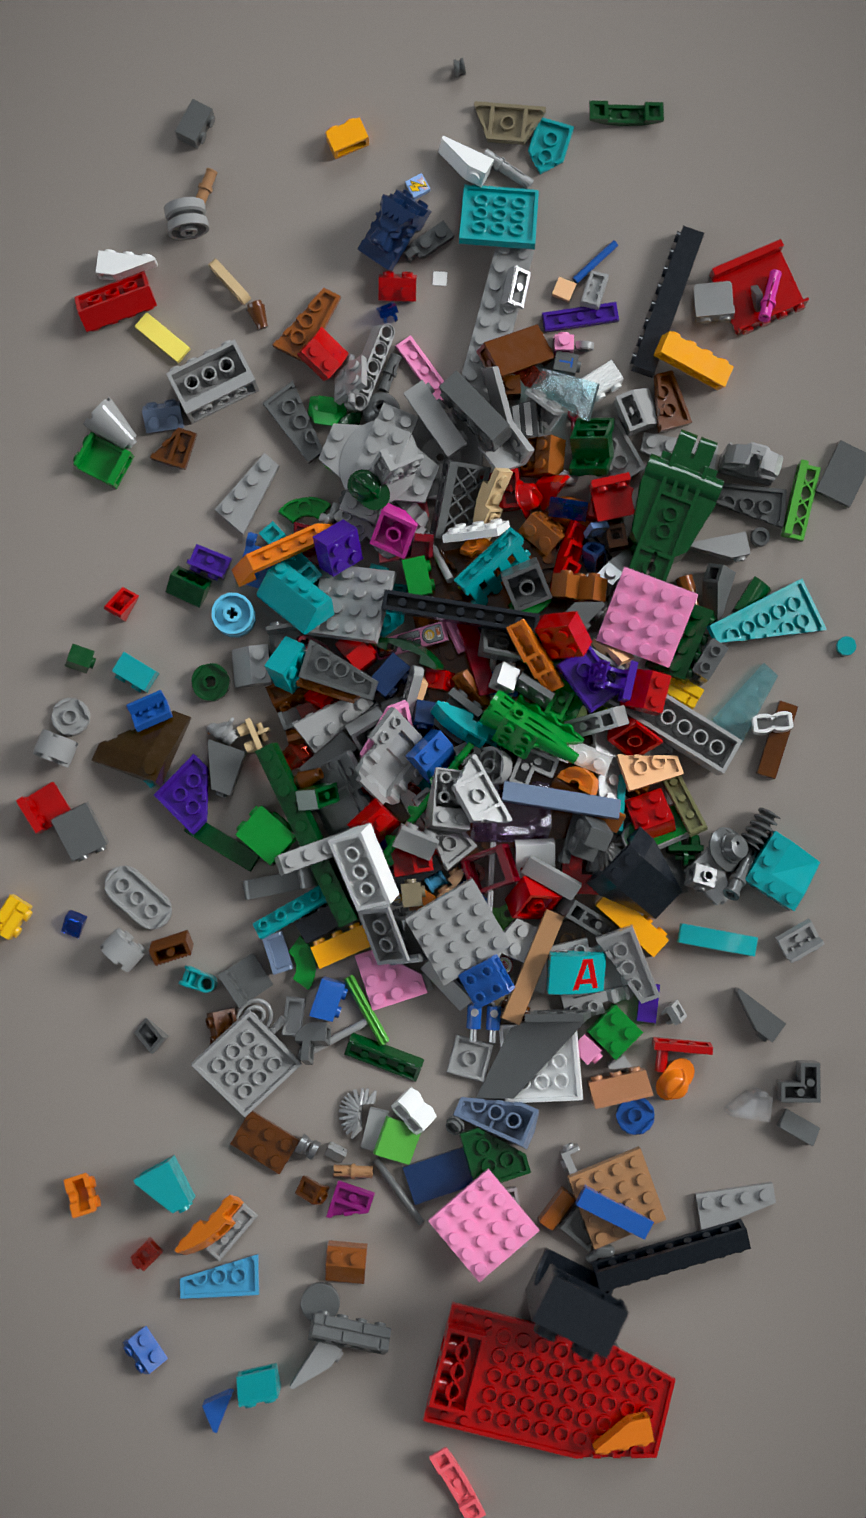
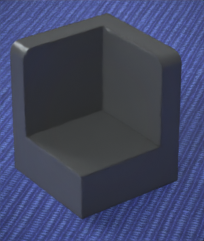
(288, 717)

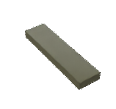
(685, 806)

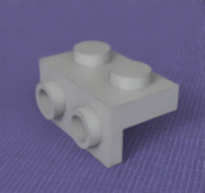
(799, 941)

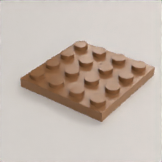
(624, 1180)

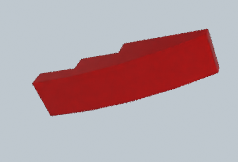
(570, 549)

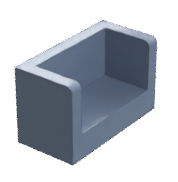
(278, 953)

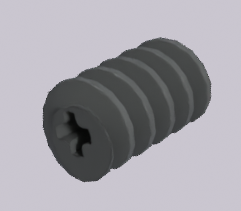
(760, 827)

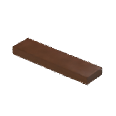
(775, 745)

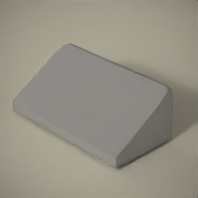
(515, 287)

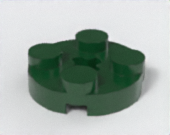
(215, 692)

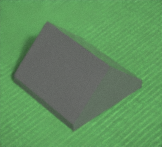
(497, 646)

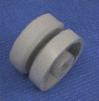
(186, 218)

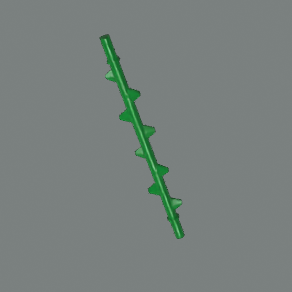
(416, 811)

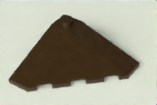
(147, 752)

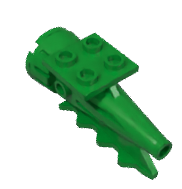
(526, 726)

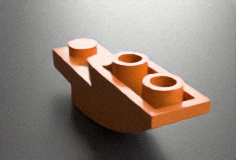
(208, 1232)

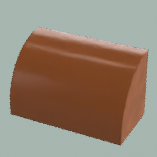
(556, 1208)

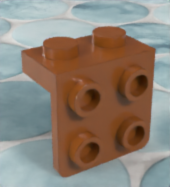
(542, 531)

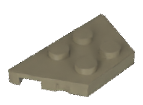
(508, 121)

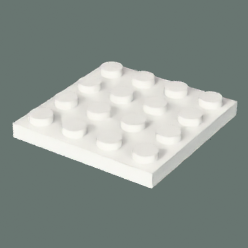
(557, 1079)

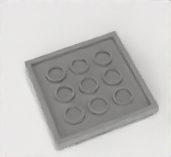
(356, 603)
(457, 931)
(246, 1063)

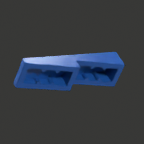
(614, 1212)

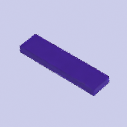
(579, 317)

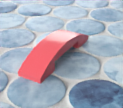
(457, 1483)

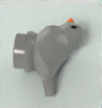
(223, 731)

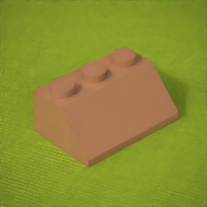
(619, 1087)

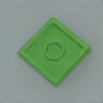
(396, 1141)

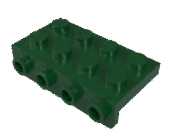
(689, 646)

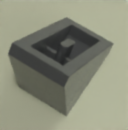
(151, 1035)

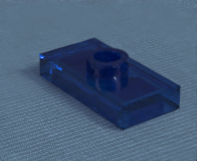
(568, 509)

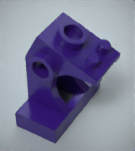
(623, 679)

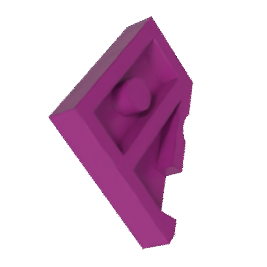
(349, 1200)

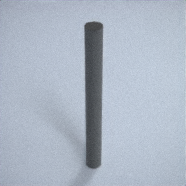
(398, 1191)

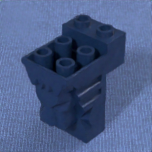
(394, 228)

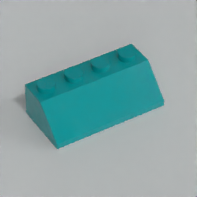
(295, 598)

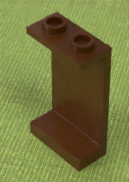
(516, 351)

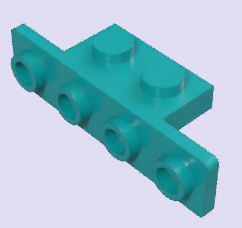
(289, 912)

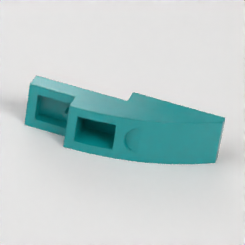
(461, 724)

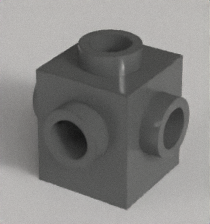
(701, 877)

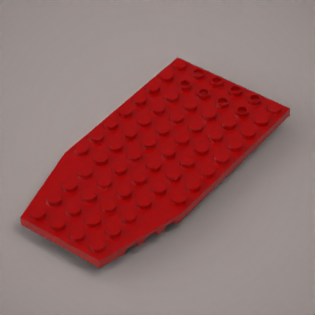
(536, 1392)

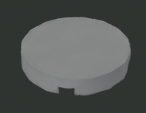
(70, 716)

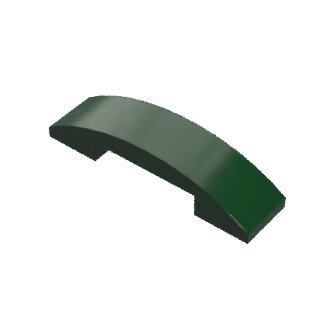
(626, 115)
(427, 657)

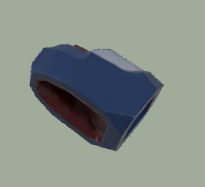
(593, 556)

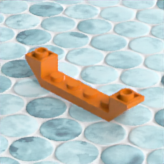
(275, 552)

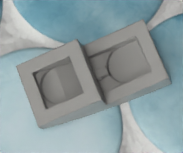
(373, 1127)

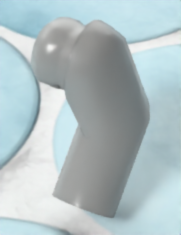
(572, 480)

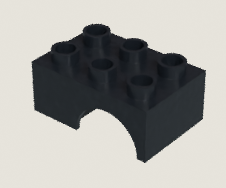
(569, 1304)

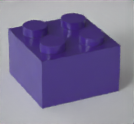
(338, 547)

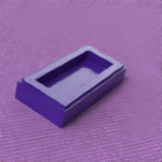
(648, 1011)

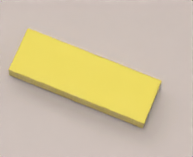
(162, 337)

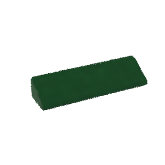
(384, 1057)

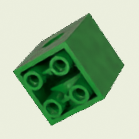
(266, 834)

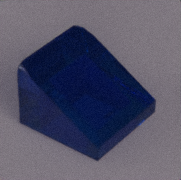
(74, 923)

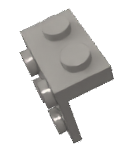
(714, 302)
(550, 410)
(512, 453)

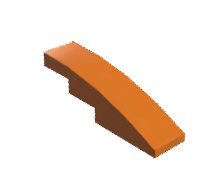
(535, 655)

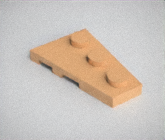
(648, 770)

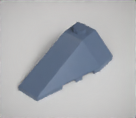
(504, 1119)

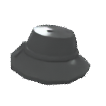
(727, 848)

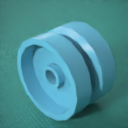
(225, 607)

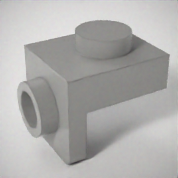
(567, 1162)

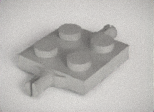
(351, 380)

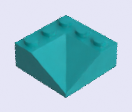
(782, 871)

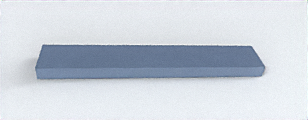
(561, 800)

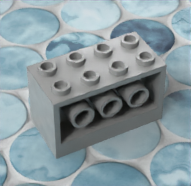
(212, 381)

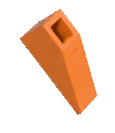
(628, 1432)

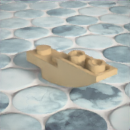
(490, 495)

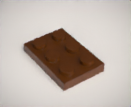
(265, 1141)

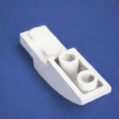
(588, 758)

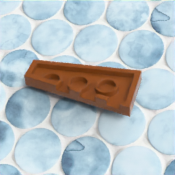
(308, 323)

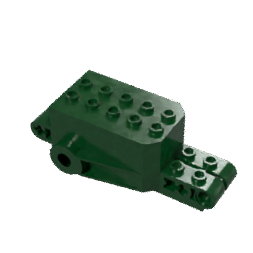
(673, 504)

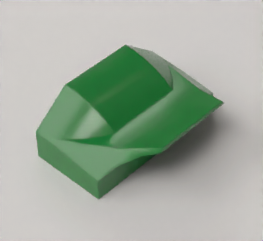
(325, 410)
(564, 703)

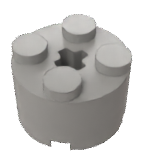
(55, 748)
(122, 949)

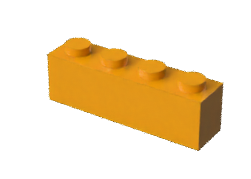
(693, 360)
(649, 937)
(340, 945)

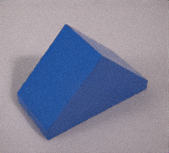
(215, 1408)

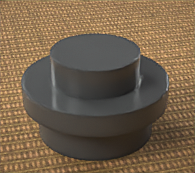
(454, 1125)

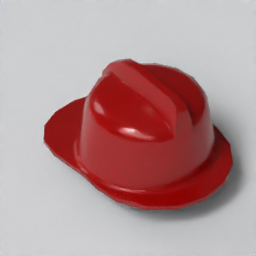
(527, 497)

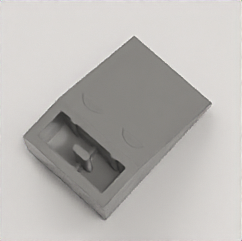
(443, 807)

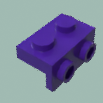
(210, 562)

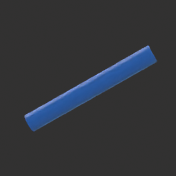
(594, 262)

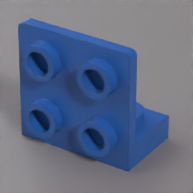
(486, 981)

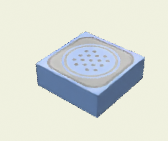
(596, 529)

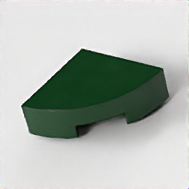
(351, 418)

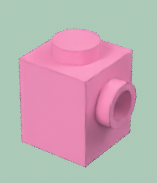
(589, 1049)

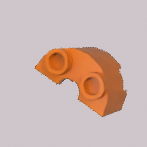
(474, 547)
(587, 780)
(82, 1194)

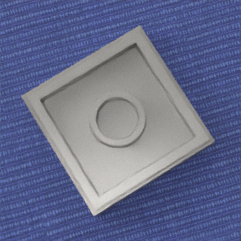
(470, 1058)

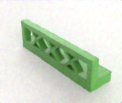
(795, 496)

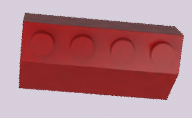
(115, 301)

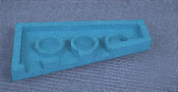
(227, 1280)

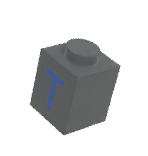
(566, 363)

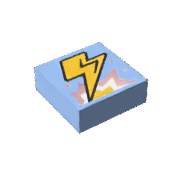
(417, 186)

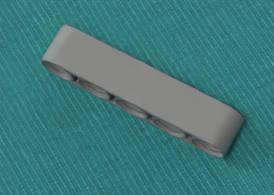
(375, 361)

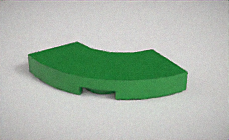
(303, 508)
(304, 962)

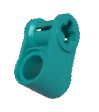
(194, 979)

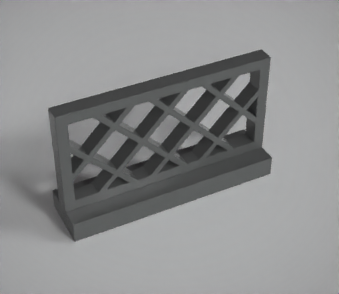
(445, 495)

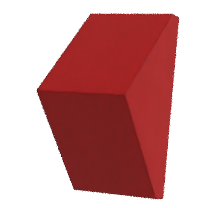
(550, 487)
(122, 603)

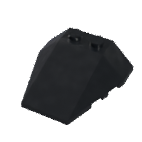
(638, 877)

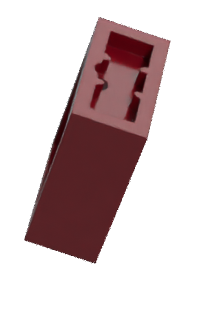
(507, 863)

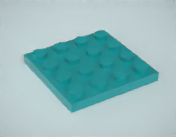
(499, 217)

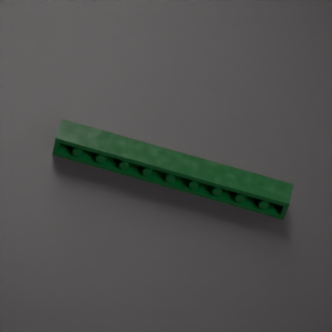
(306, 832)

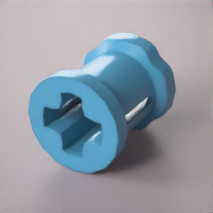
(436, 881)

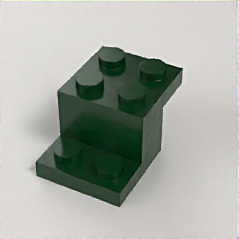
(592, 446)

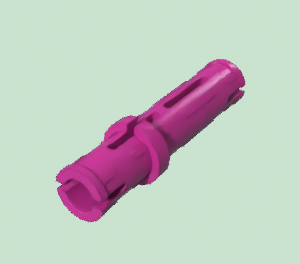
(765, 312)

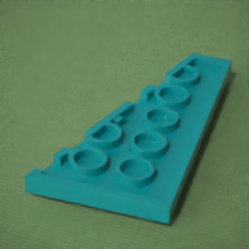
(778, 614)

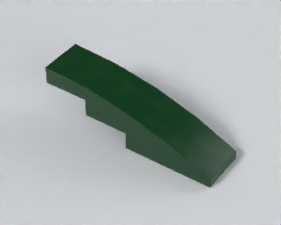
(226, 846)

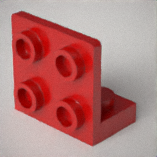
(612, 497)
(43, 807)

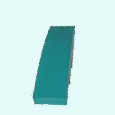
(717, 939)

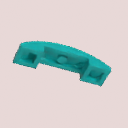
(298, 562)

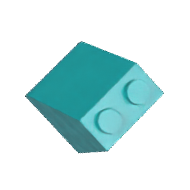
(167, 1185)

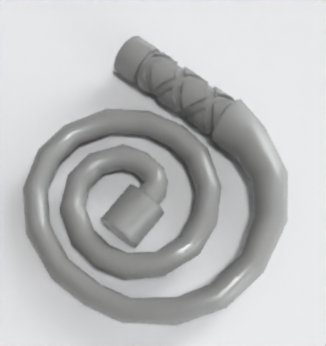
(276, 1026)

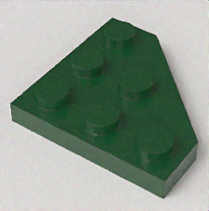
(487, 1151)

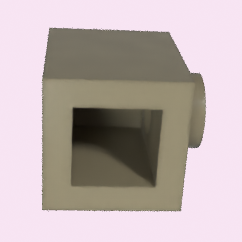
(412, 893)

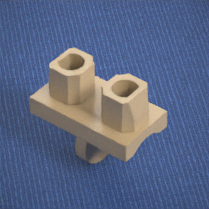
(247, 728)

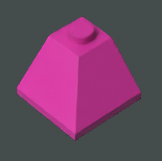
(394, 531)

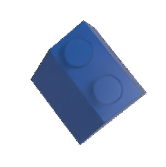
(431, 752)
(328, 999)

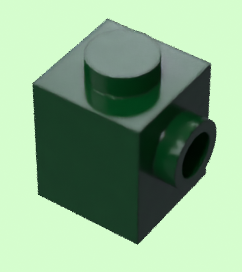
(80, 658)

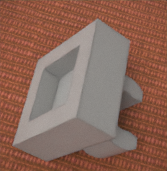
(675, 1012)

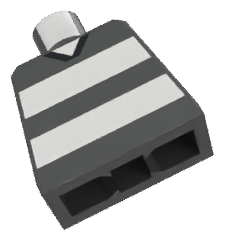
(528, 418)

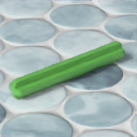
(366, 1010)

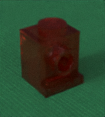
(297, 755)
(152, 1248)

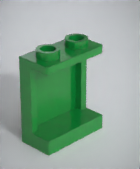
(103, 460)

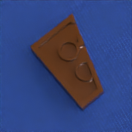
(670, 405)

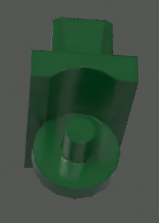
(694, 847)

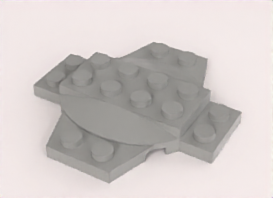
(356, 446)

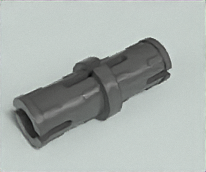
(389, 372)

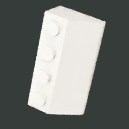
(364, 867)

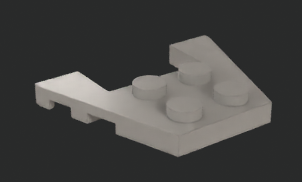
(520, 937)

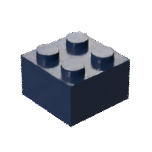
(391, 675)

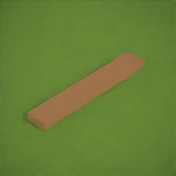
(532, 967)

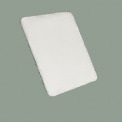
(440, 278)

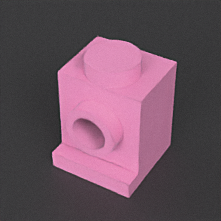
(563, 342)

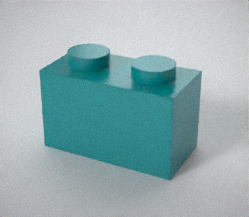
(135, 672)

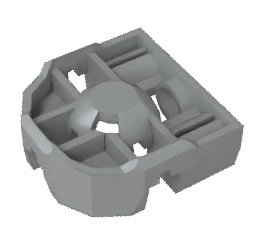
(750, 462)

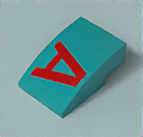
(575, 972)

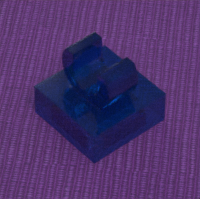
(386, 311)

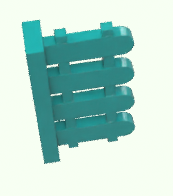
(492, 558)

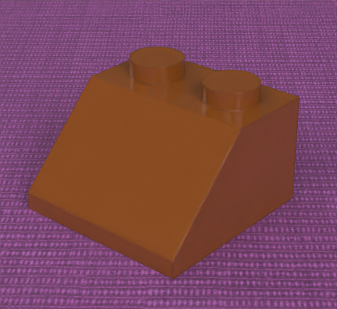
(346, 1262)

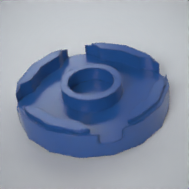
(635, 1116)

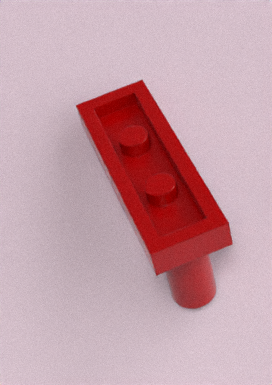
(664, 1045)

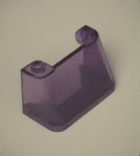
(526, 823)

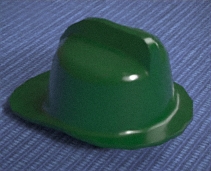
(368, 489)

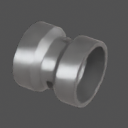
(303, 1145)

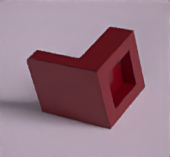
(422, 545)

